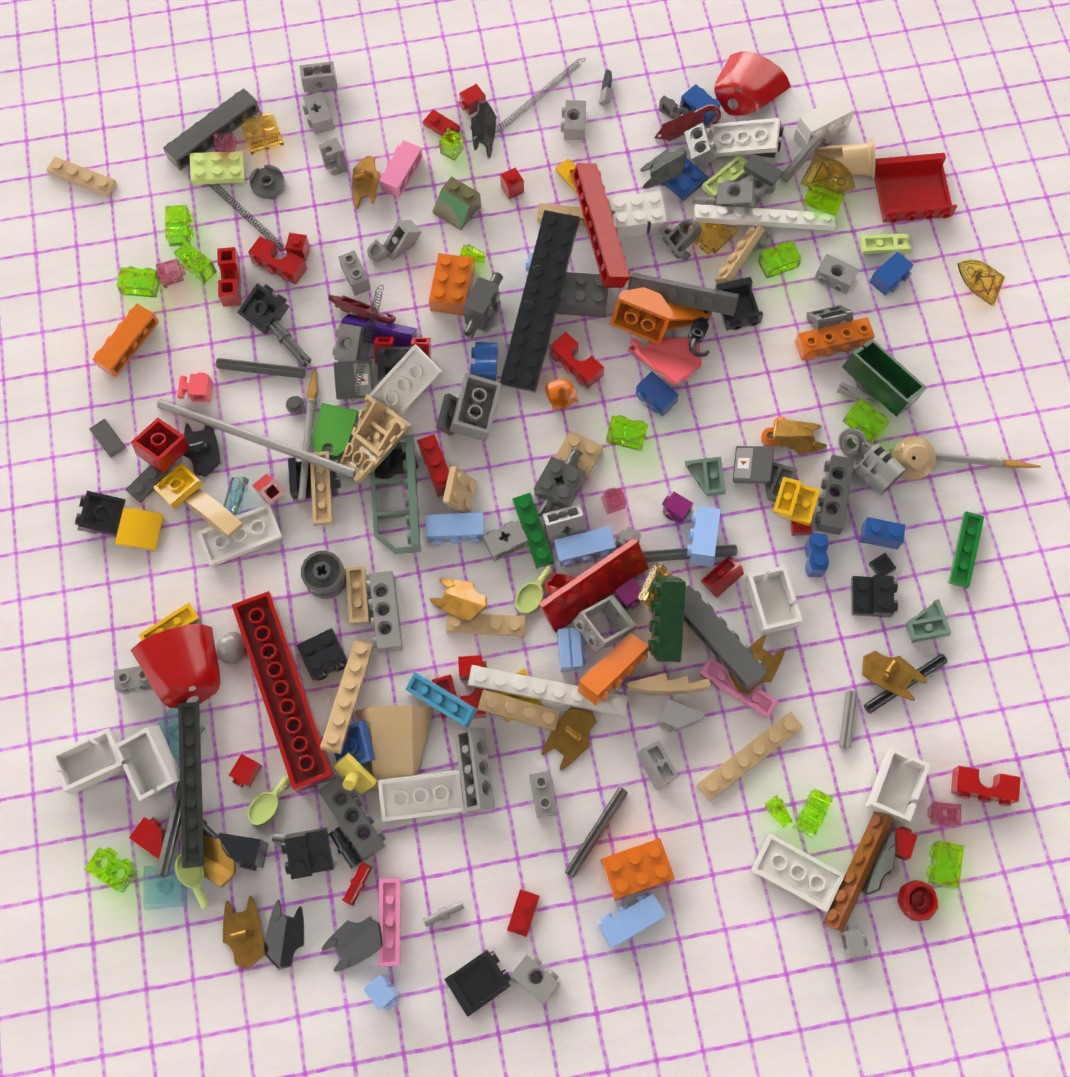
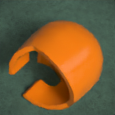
(561, 393)

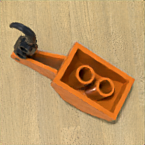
(649, 316)

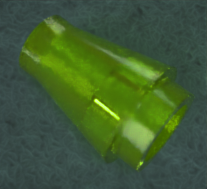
(470, 251)
(778, 810)

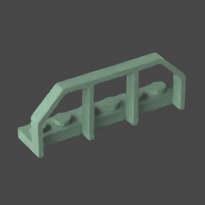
(412, 515)

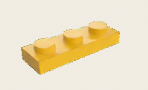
(183, 616)

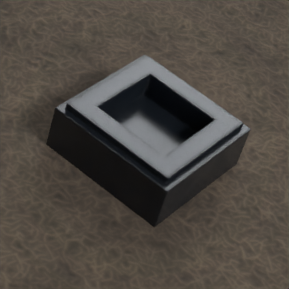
(882, 565)

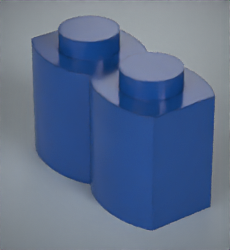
(485, 360)
(816, 553)

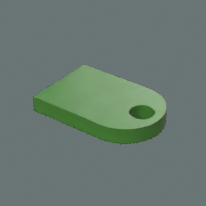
(333, 428)

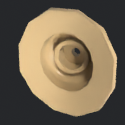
(924, 455)

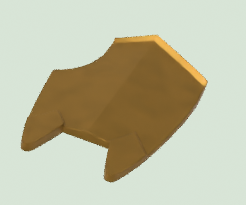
(365, 180)
(797, 436)
(461, 600)
(770, 661)
(891, 673)
(571, 735)
(218, 864)
(244, 934)

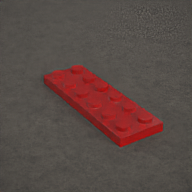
(594, 585)

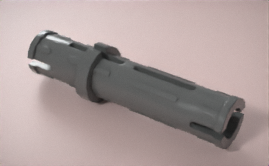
(284, 338)

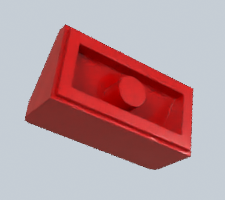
(723, 576)

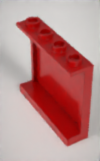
(912, 188)

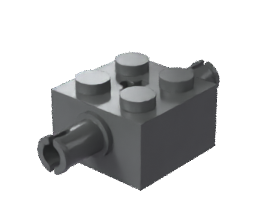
(482, 304)
(556, 472)

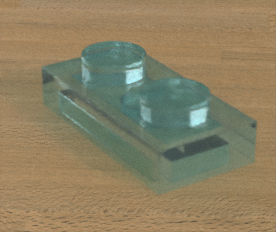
(236, 494)

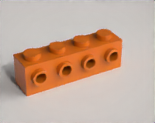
(834, 339)
(125, 340)
(613, 669)

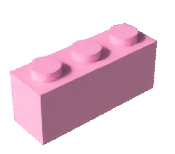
(400, 168)

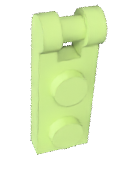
(885, 244)

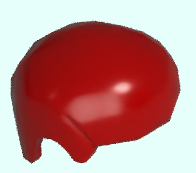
(556, 582)

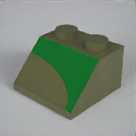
(457, 203)

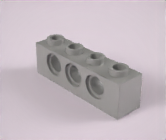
(392, 641)
(474, 770)

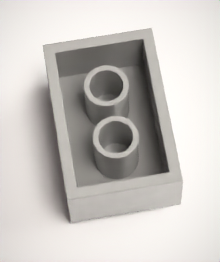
(475, 407)

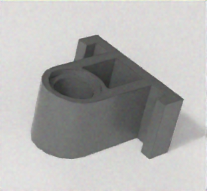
(679, 237)

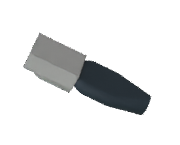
(606, 92)

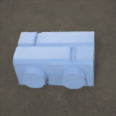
(571, 650)
(382, 992)

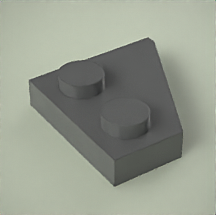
(778, 472)

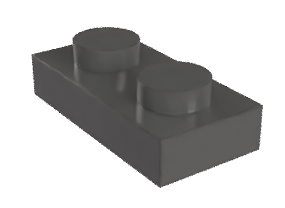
(446, 413)
(144, 483)

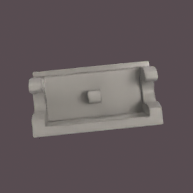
(333, 156)
(657, 765)

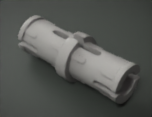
(855, 393)

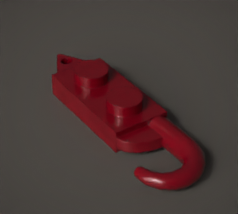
(677, 126)
(359, 308)

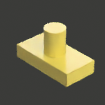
(354, 774)

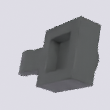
(670, 109)

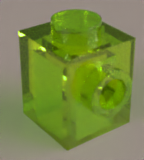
(451, 144)

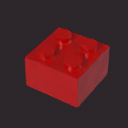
(160, 445)

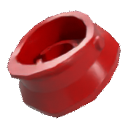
(917, 900)

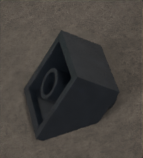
(245, 850)

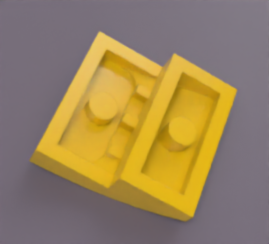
(796, 501)
(139, 529)

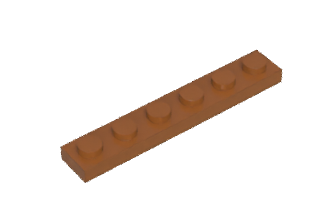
(858, 871)

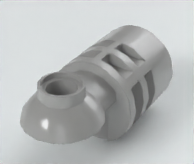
(875, 464)

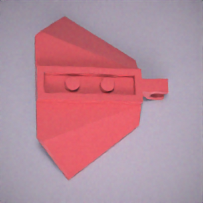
(668, 359)

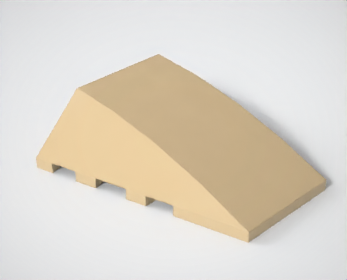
(374, 438)
(396, 738)

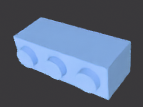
(454, 528)
(704, 536)
(584, 546)
(631, 919)

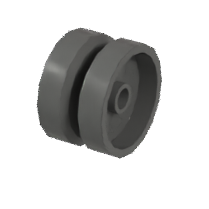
(313, 575)

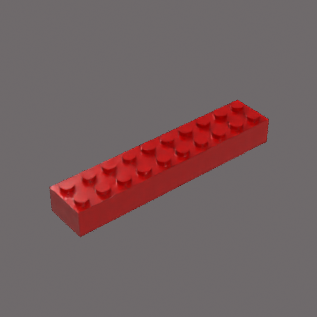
(283, 692)

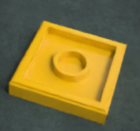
(177, 486)

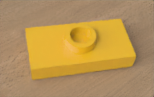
(565, 171)

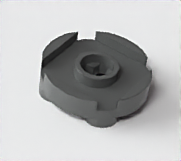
(270, 190)

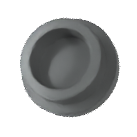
(295, 404)

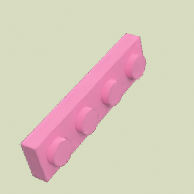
(757, 700)
(390, 921)

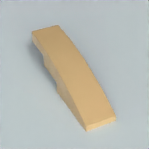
(214, 513)
(662, 686)

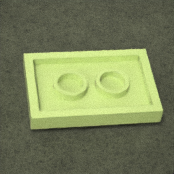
(217, 168)

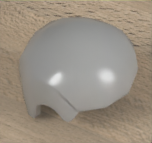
(231, 648)

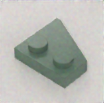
(708, 475)
(928, 624)

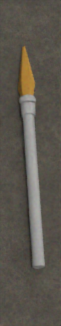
(310, 409)
(992, 461)

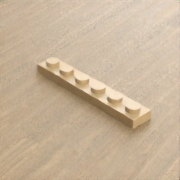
(347, 697)
(749, 756)

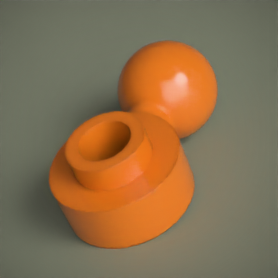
(767, 441)

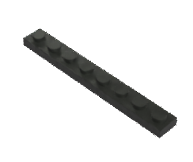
(191, 785)

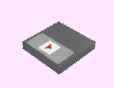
(344, 377)
(753, 464)

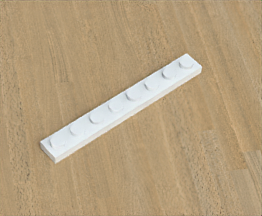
(763, 217)
(542, 690)

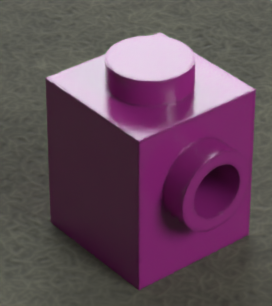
(676, 507)
(628, 594)

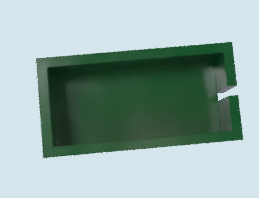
(884, 377)
(667, 618)

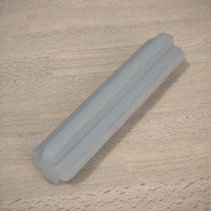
(800, 159)
(848, 720)

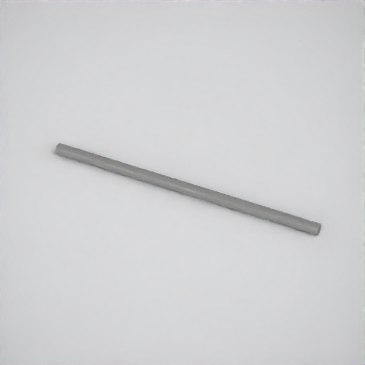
(258, 439)

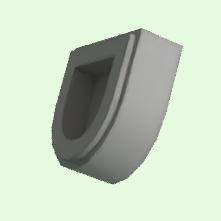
(377, 251)

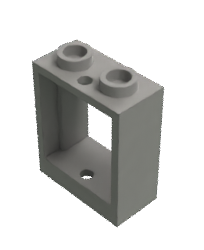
(611, 608)

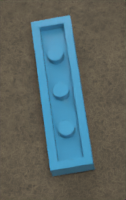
(441, 699)

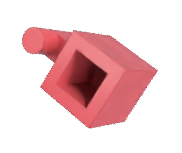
(198, 388)

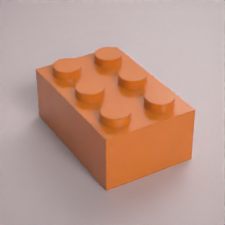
(451, 283)
(637, 869)

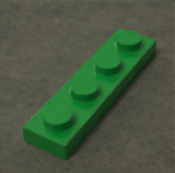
(533, 530)
(966, 549)

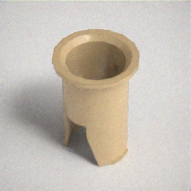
(856, 157)

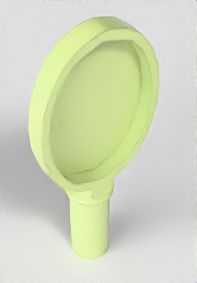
(531, 593)
(266, 804)
(192, 879)

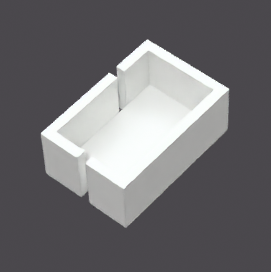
(825, 122)
(634, 212)
(772, 600)
(88, 762)
(154, 764)
(897, 785)

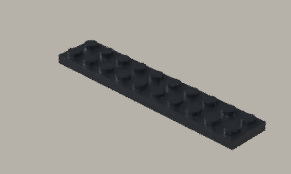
(540, 301)

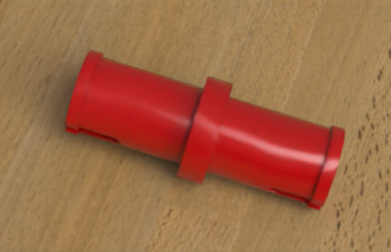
(357, 883)

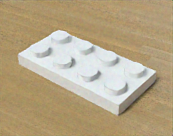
(746, 137)
(406, 381)
(258, 531)
(420, 795)
(797, 873)

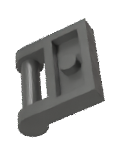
(829, 316)

